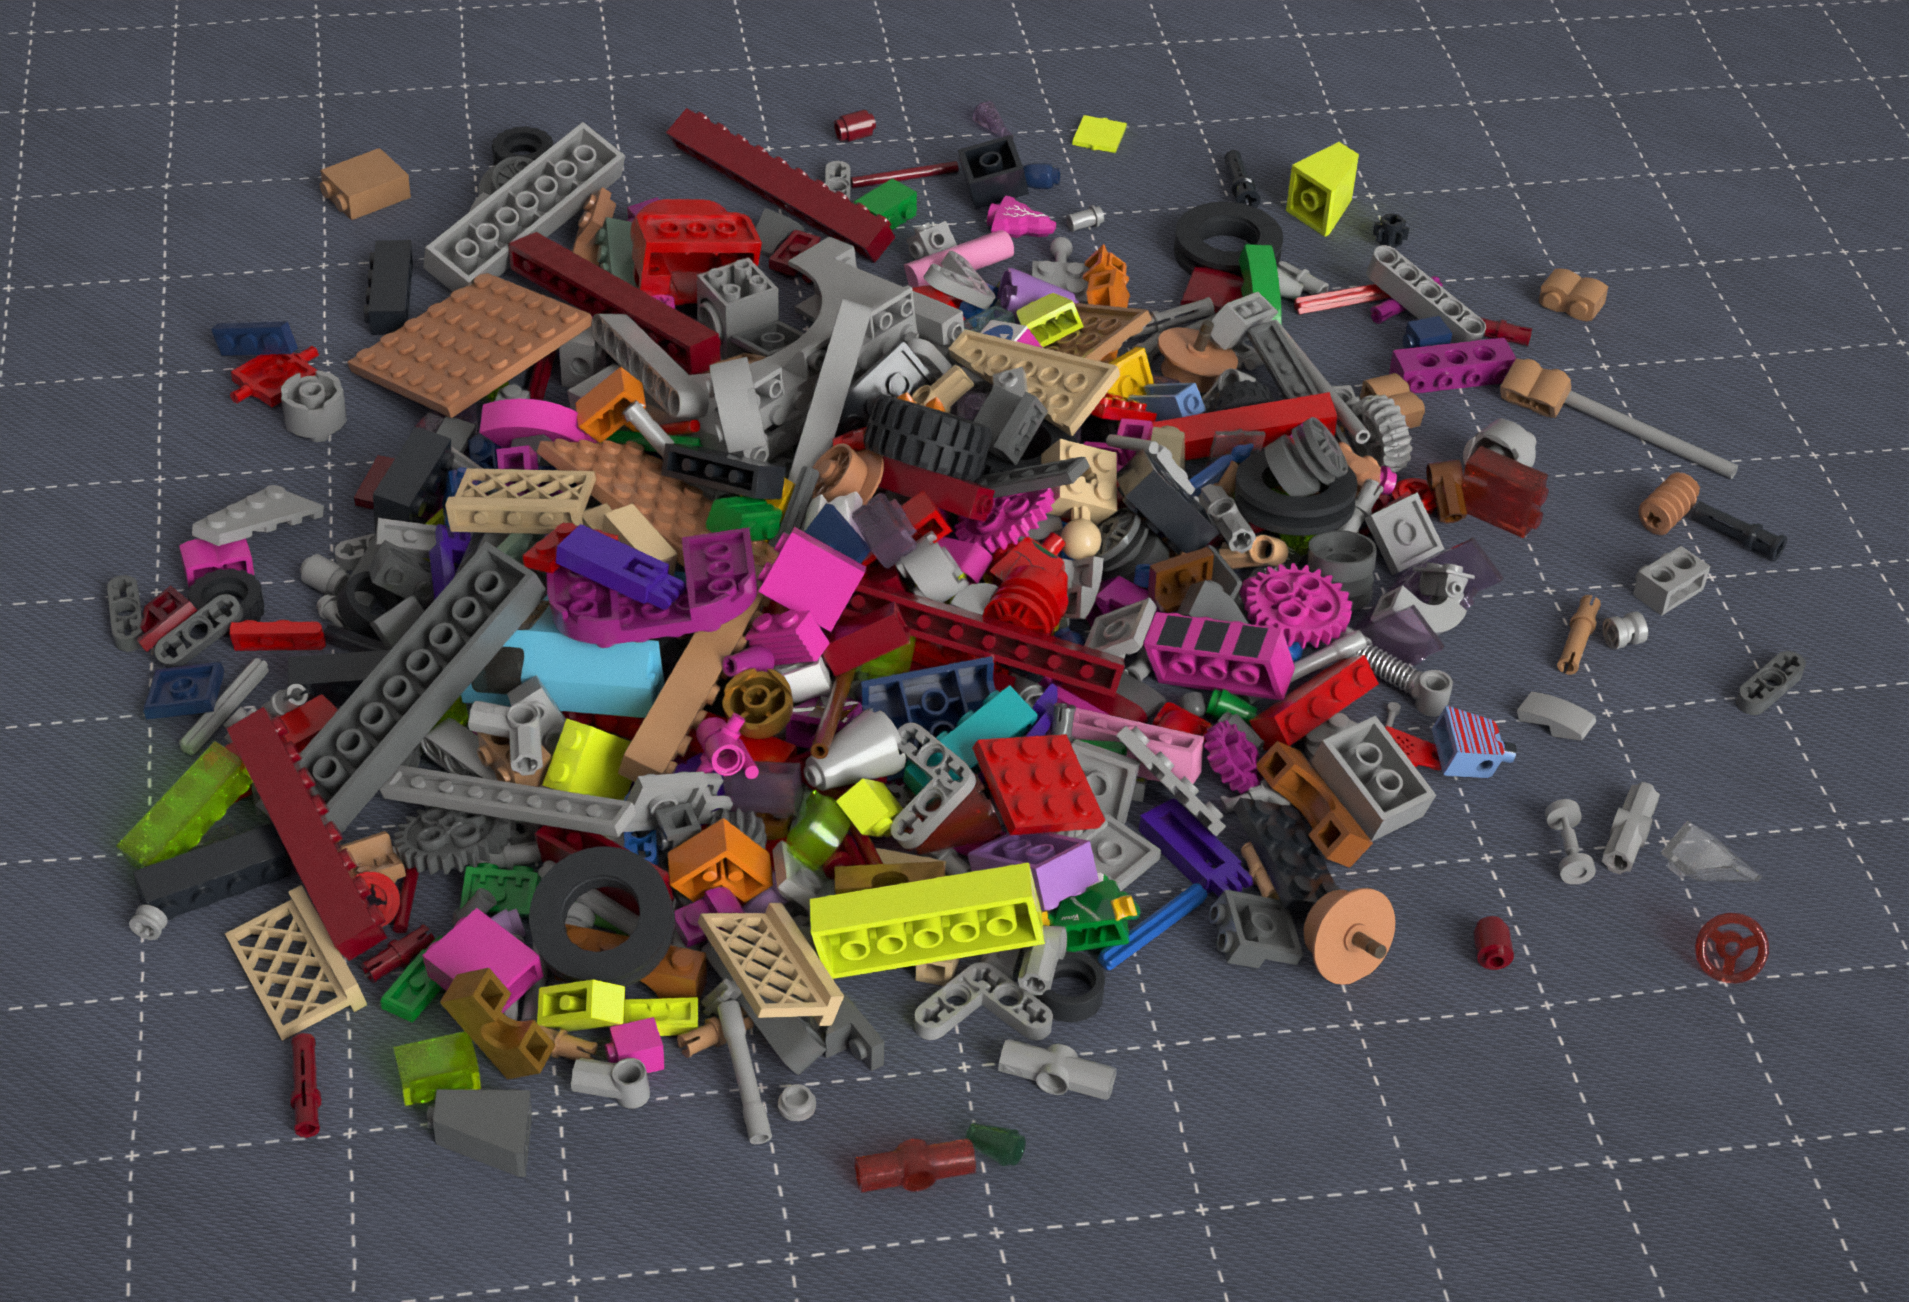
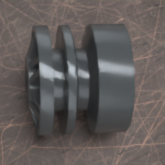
(1306, 459)
(1128, 543)
(1348, 559)

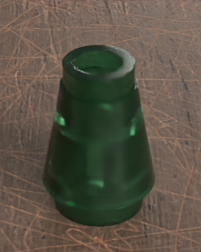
(997, 1143)

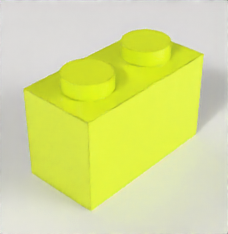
(870, 807)
(581, 1005)

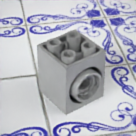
(735, 301)

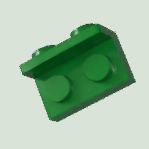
(509, 887)

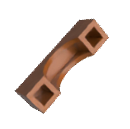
(1332, 825)
(678, 975)

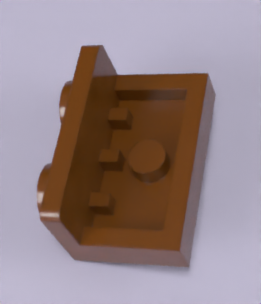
(1173, 577)

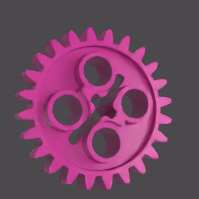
(1008, 520)
(1299, 604)

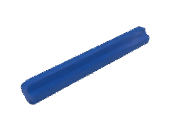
(1153, 926)

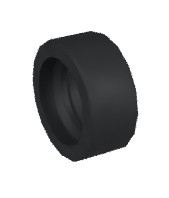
(350, 610)
(1080, 1007)

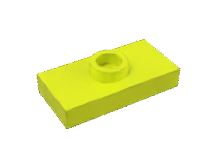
(671, 1015)

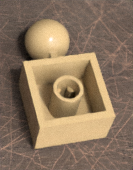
(1085, 501)

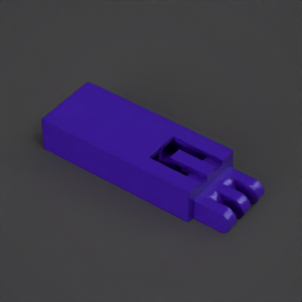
(447, 551)
(619, 567)
(1189, 845)

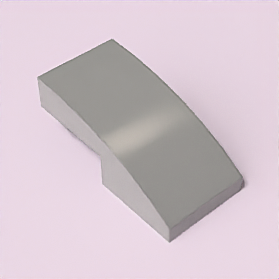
(1563, 717)

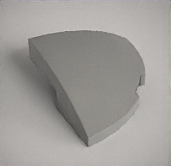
(1083, 585)

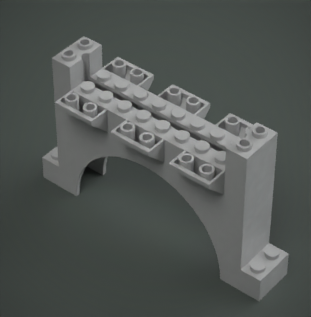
(789, 377)

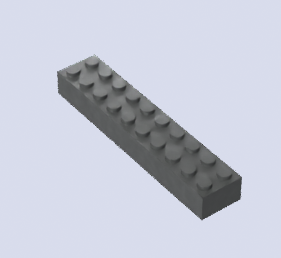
(418, 681)

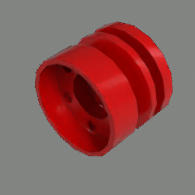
(1029, 599)

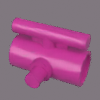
(723, 749)

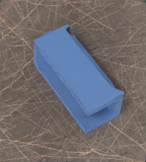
(1171, 400)

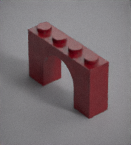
(870, 635)

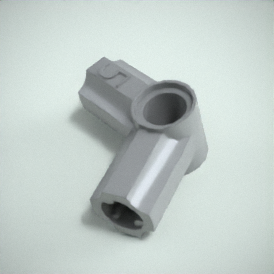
(517, 723)

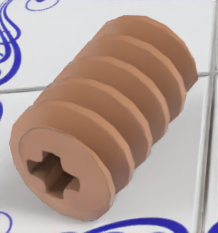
(1669, 503)

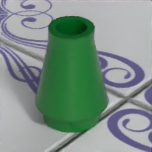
(1225, 702)

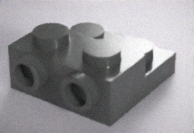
(1254, 930)

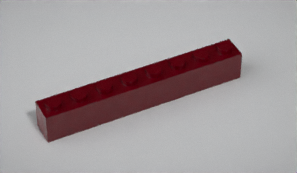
(308, 834)

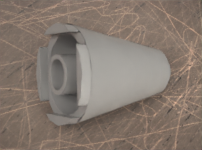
(858, 751)

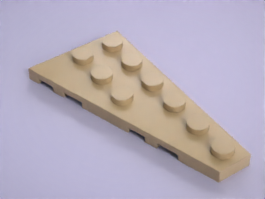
(1061, 382)

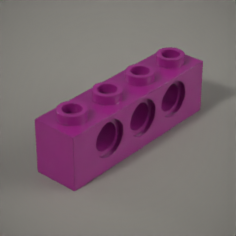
(1453, 365)

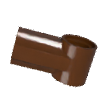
(1446, 481)

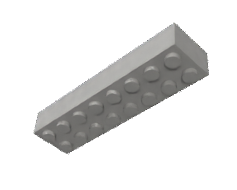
(530, 202)

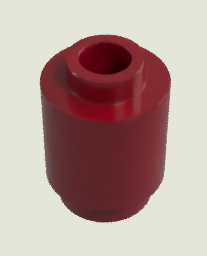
(854, 126)
(1493, 943)

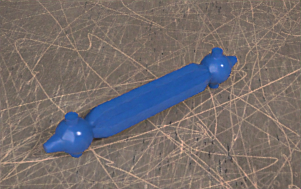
(1215, 470)

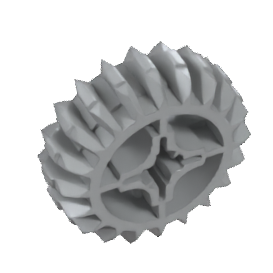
(1388, 432)

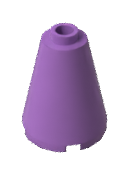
(1021, 289)

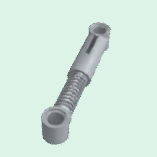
(1428, 689)

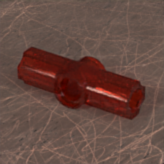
(915, 1165)

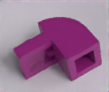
(715, 901)

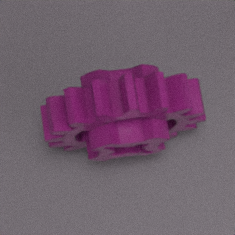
(1233, 756)

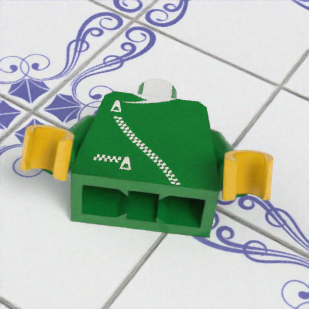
(1095, 917)

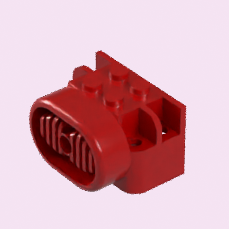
(686, 238)

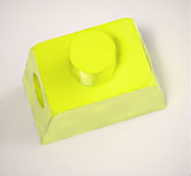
(1047, 318)

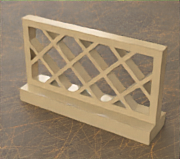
(526, 514)
(789, 955)
(326, 956)

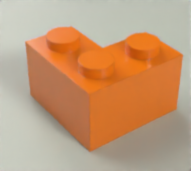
(720, 858)

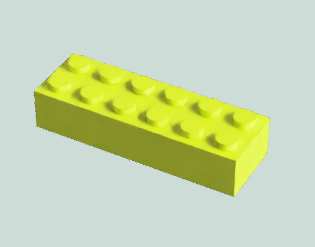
(927, 921)

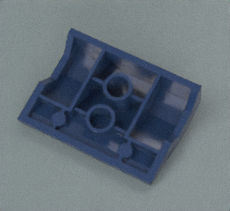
(929, 696)

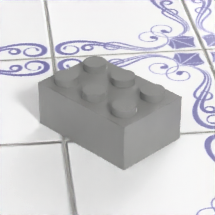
(1373, 778)

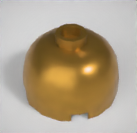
(761, 700)

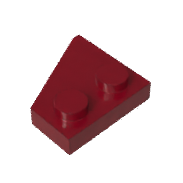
(163, 615)

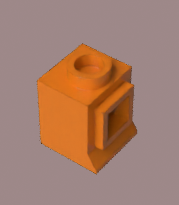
(1104, 261)

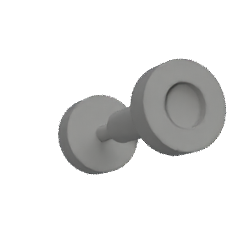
(1575, 867)

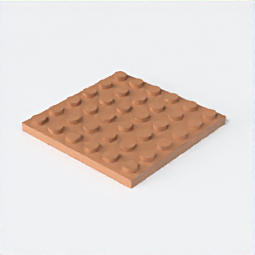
(469, 344)

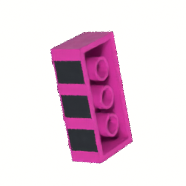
(1219, 655)

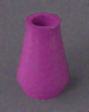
(752, 657)

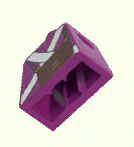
(807, 717)

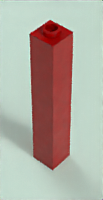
(1272, 417)

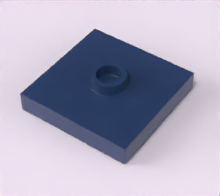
(837, 533)
(184, 690)

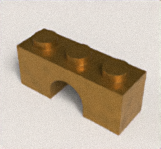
(874, 876)
(511, 1045)

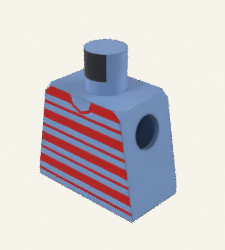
(1469, 744)

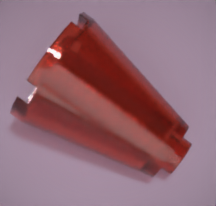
(967, 824)

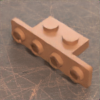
(595, 211)

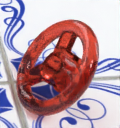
(1721, 939)

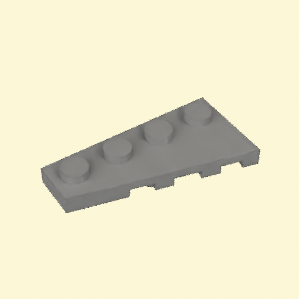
(255, 513)
(1182, 789)

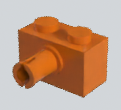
(603, 406)

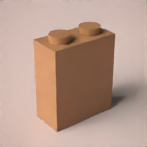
(365, 184)

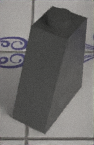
(484, 1126)

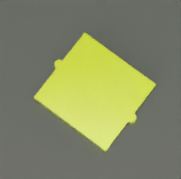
(1099, 134)

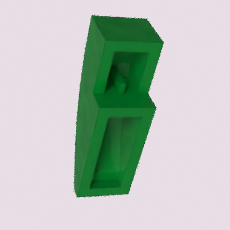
(1261, 274)

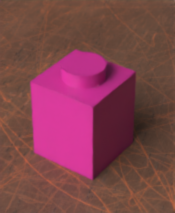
(637, 1041)

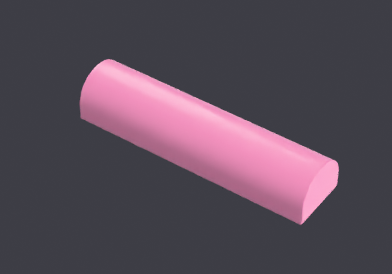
(978, 252)

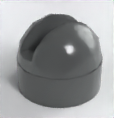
(1193, 703)

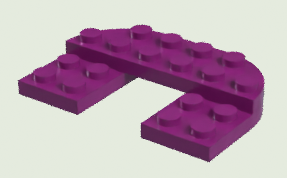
(717, 590)

